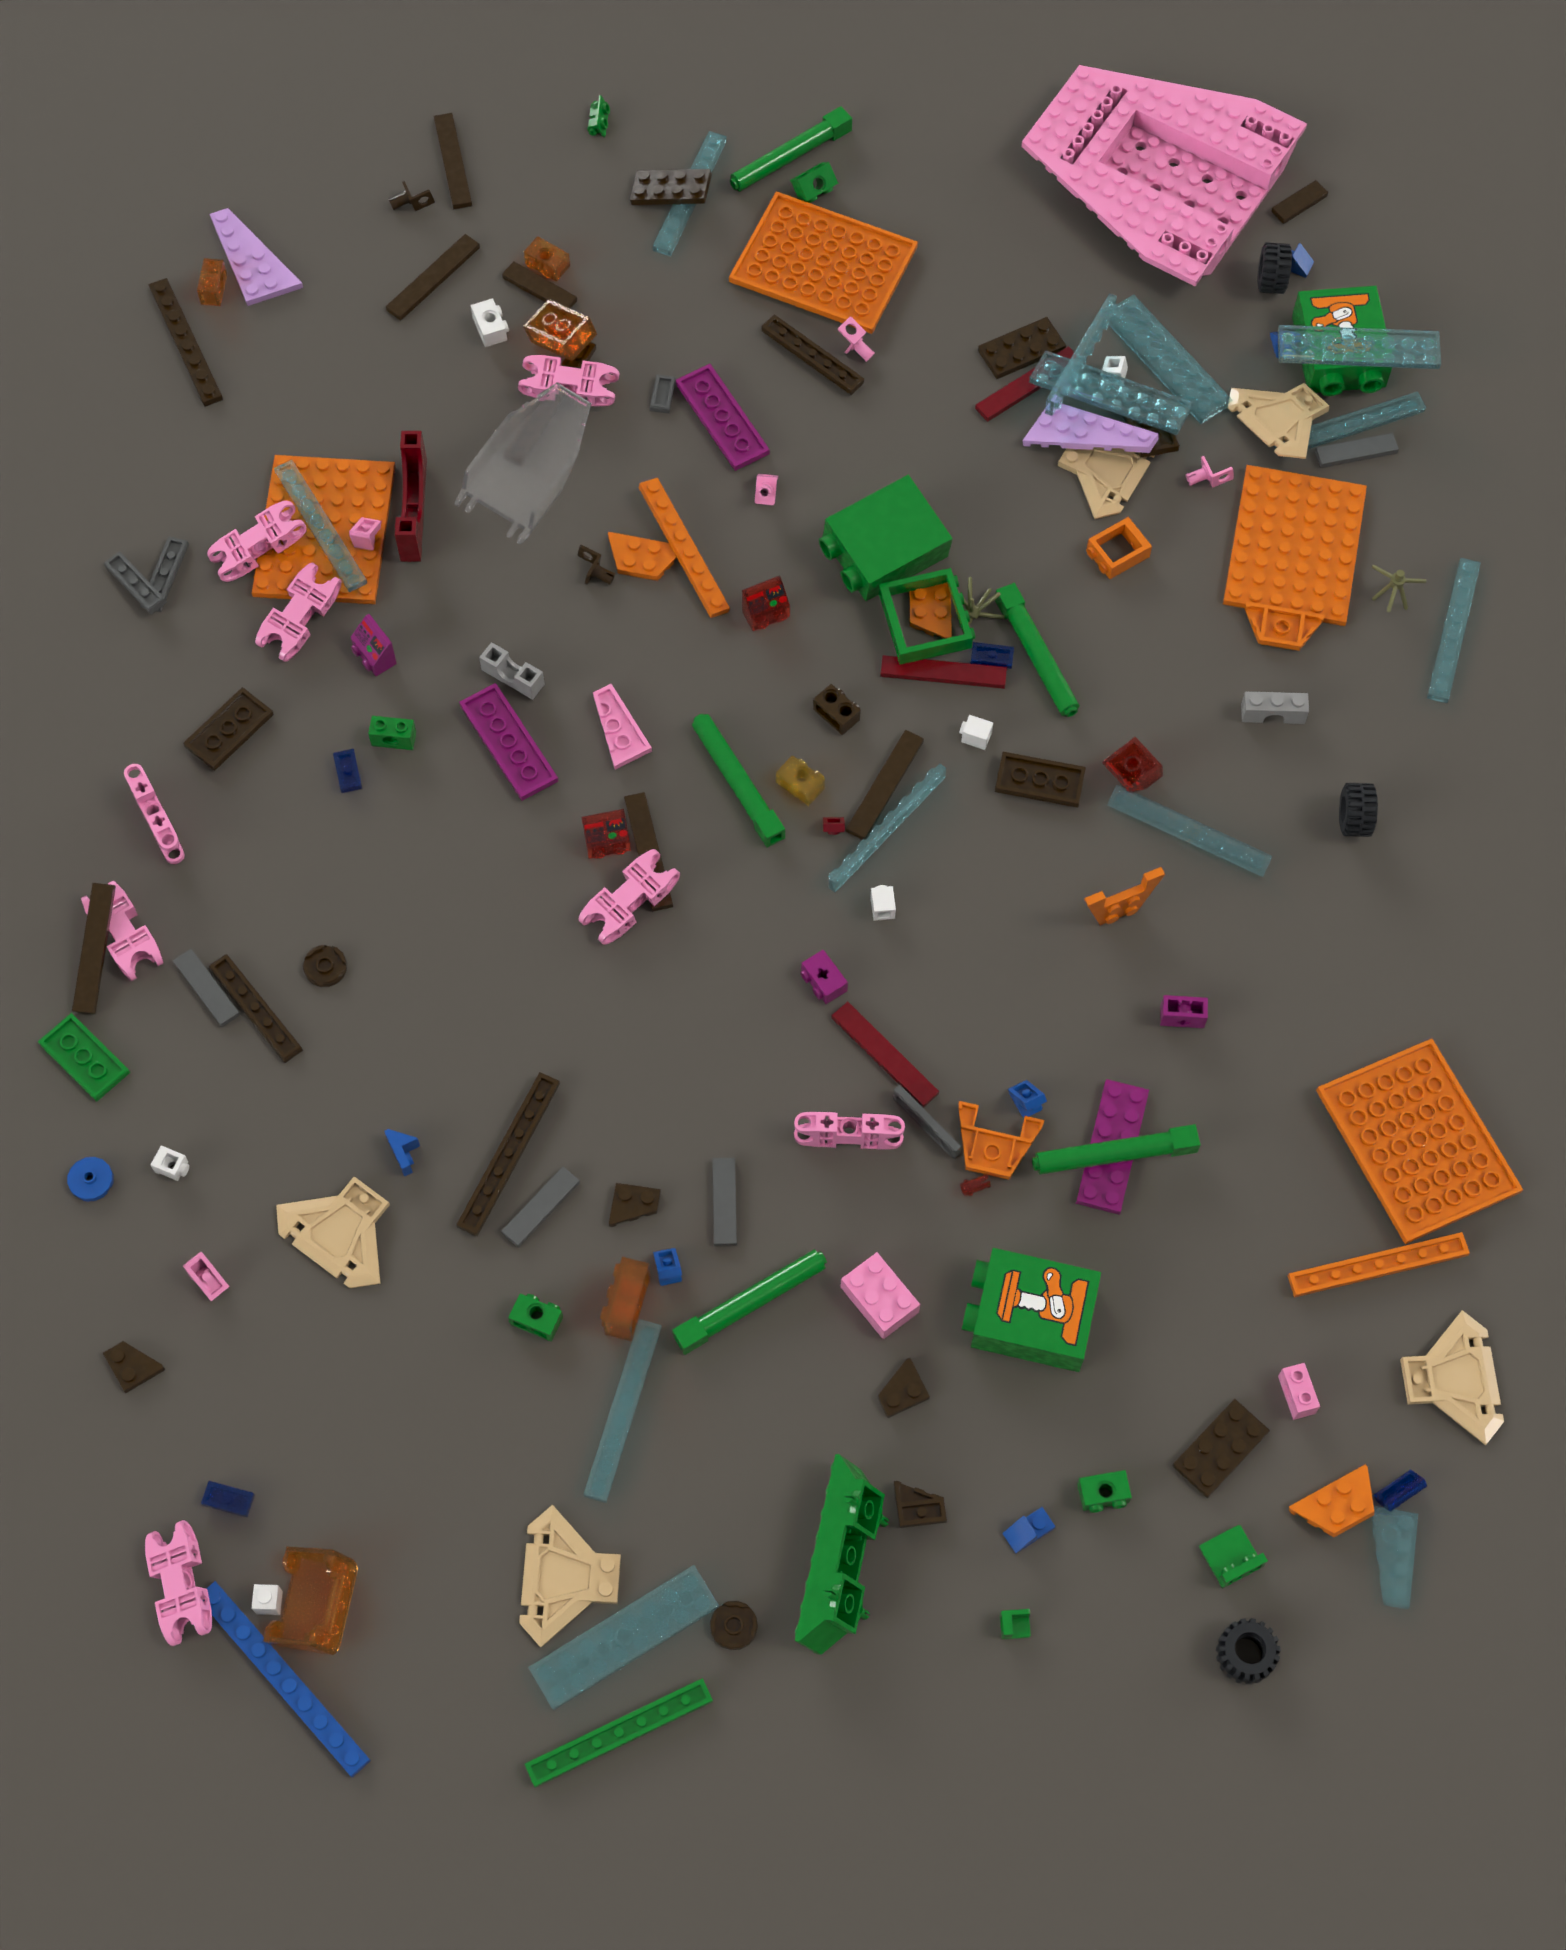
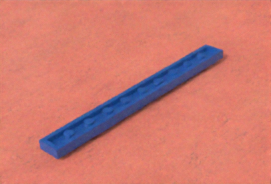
(286, 1681)

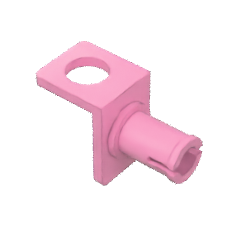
(856, 339)
(1206, 474)
(765, 489)

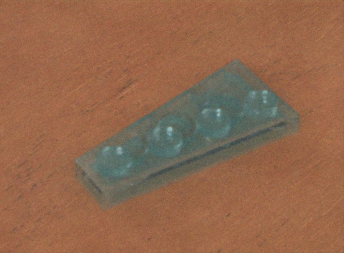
(1395, 1552)

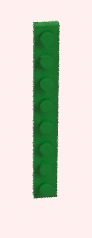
(618, 1733)

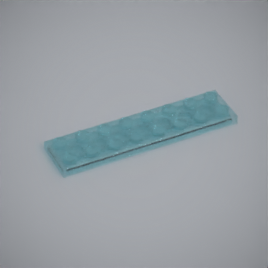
(1359, 346)
(1168, 359)
(1116, 394)
(623, 1637)

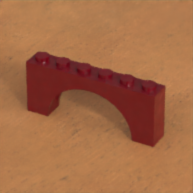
(410, 524)

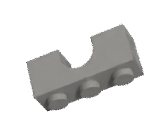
(524, 679)
(1259, 705)

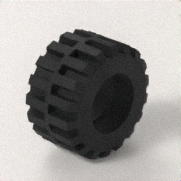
(1274, 268)
(1358, 809)
(1262, 1637)

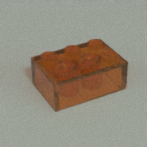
(560, 330)
(625, 1298)

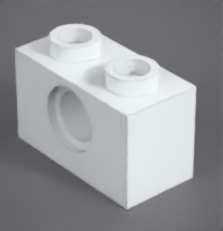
(489, 322)

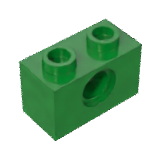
(804, 182)
(392, 732)
(543, 1327)
(1115, 1482)

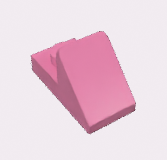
(364, 533)
(205, 1276)

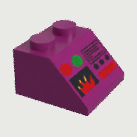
(373, 646)

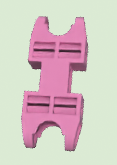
(580, 381)
(256, 541)
(305, 601)
(154, 813)
(618, 907)
(129, 944)
(833, 1130)
(182, 1598)

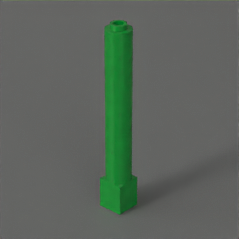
(833, 127)
(1013, 608)
(765, 820)
(1176, 1141)
(698, 1330)

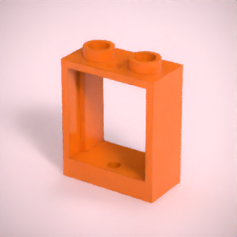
(1132, 535)

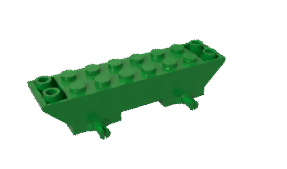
(832, 1590)

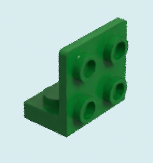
(1232, 1556)

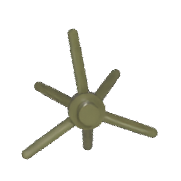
(1397, 582)
(975, 610)

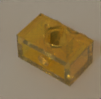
(805, 790)

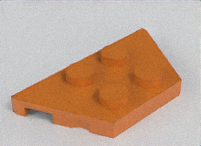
(641, 556)
(931, 610)
(1282, 626)
(1339, 1503)

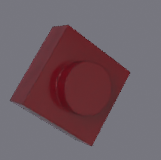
(833, 825)

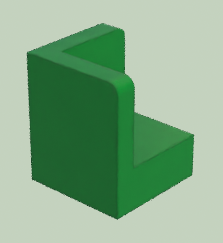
(1015, 1624)

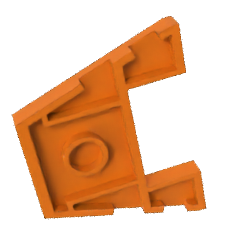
(1126, 902)
(993, 1151)

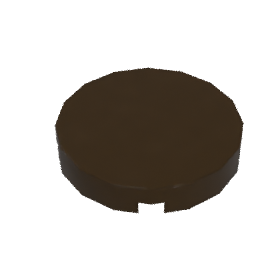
(325, 966)
(733, 1625)

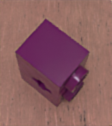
(822, 966)
(1183, 1011)

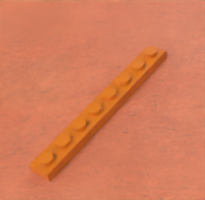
(684, 547)
(1378, 1264)

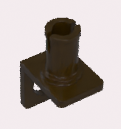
(406, 197)
(595, 570)

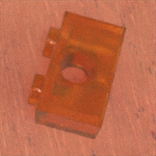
(546, 259)
(212, 282)

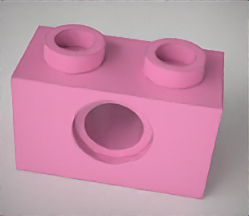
(1299, 1391)

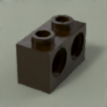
(833, 711)

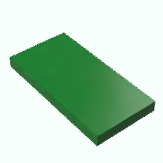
(84, 1057)

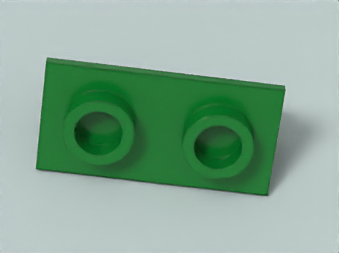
(599, 115)

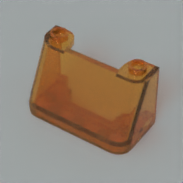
(315, 1600)

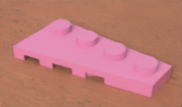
(620, 729)

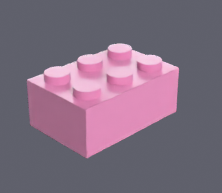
(880, 1295)

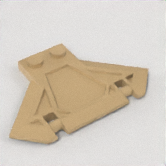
(1280, 416)
(1105, 475)
(338, 1231)
(1457, 1378)
(563, 1576)

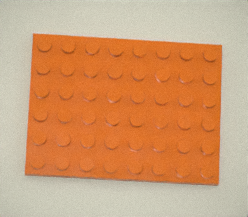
(823, 261)
(346, 493)
(1295, 543)
(1419, 1140)

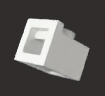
(1115, 365)
(165, 1158)

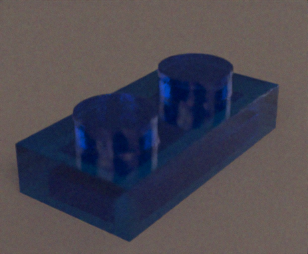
(992, 655)
(347, 770)
(1400, 1490)
(227, 1499)

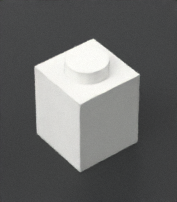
(976, 732)
(883, 902)
(267, 1599)

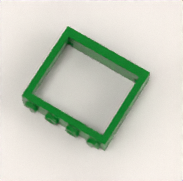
(934, 648)

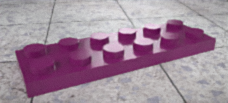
(722, 417)
(508, 741)
(1117, 1118)

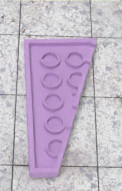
(253, 264)
(1085, 430)

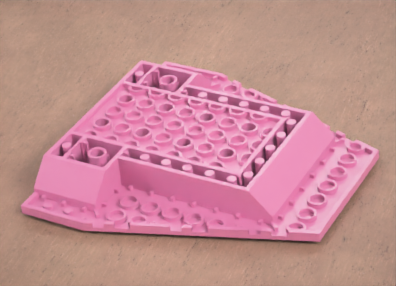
(1211, 135)

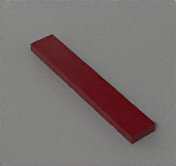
(1012, 393)
(945, 672)
(885, 1054)

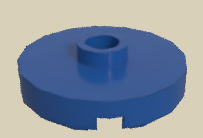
(96, 1187)

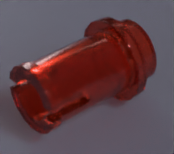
(974, 1185)

